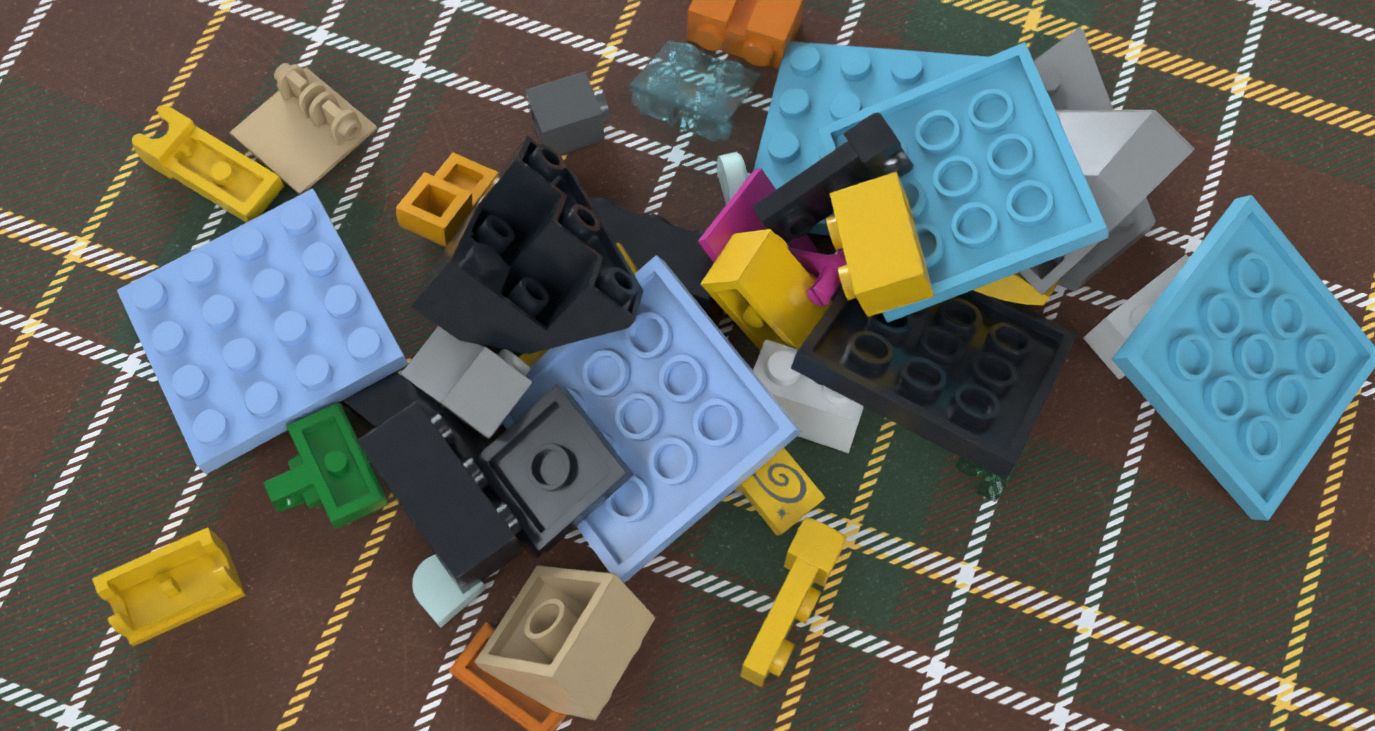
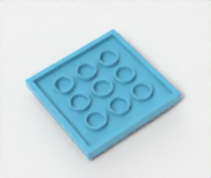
(829, 83)
(988, 176)
(1248, 358)

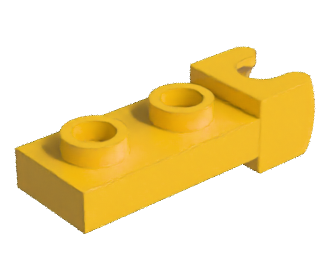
(209, 166)
(809, 561)

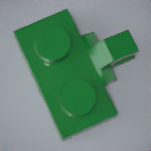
(327, 470)

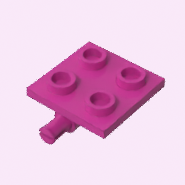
(740, 217)

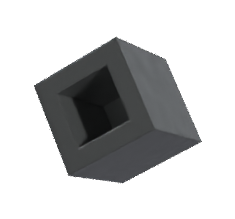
(568, 113)

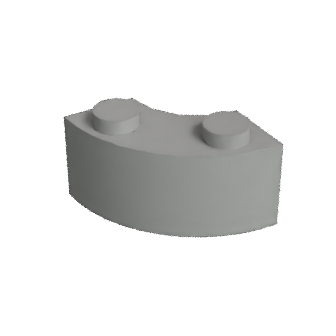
(469, 379)

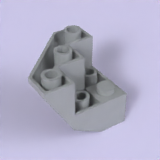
(1123, 162)

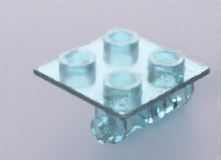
(697, 84)

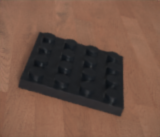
(952, 373)

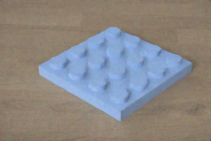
(260, 330)
(675, 412)

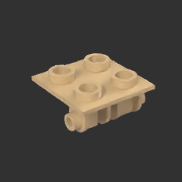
(302, 128)

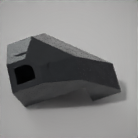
(531, 263)

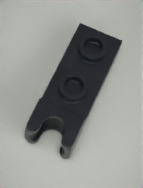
(806, 199)

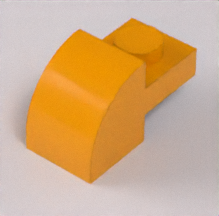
(443, 201)

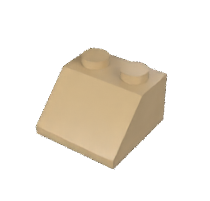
(567, 639)

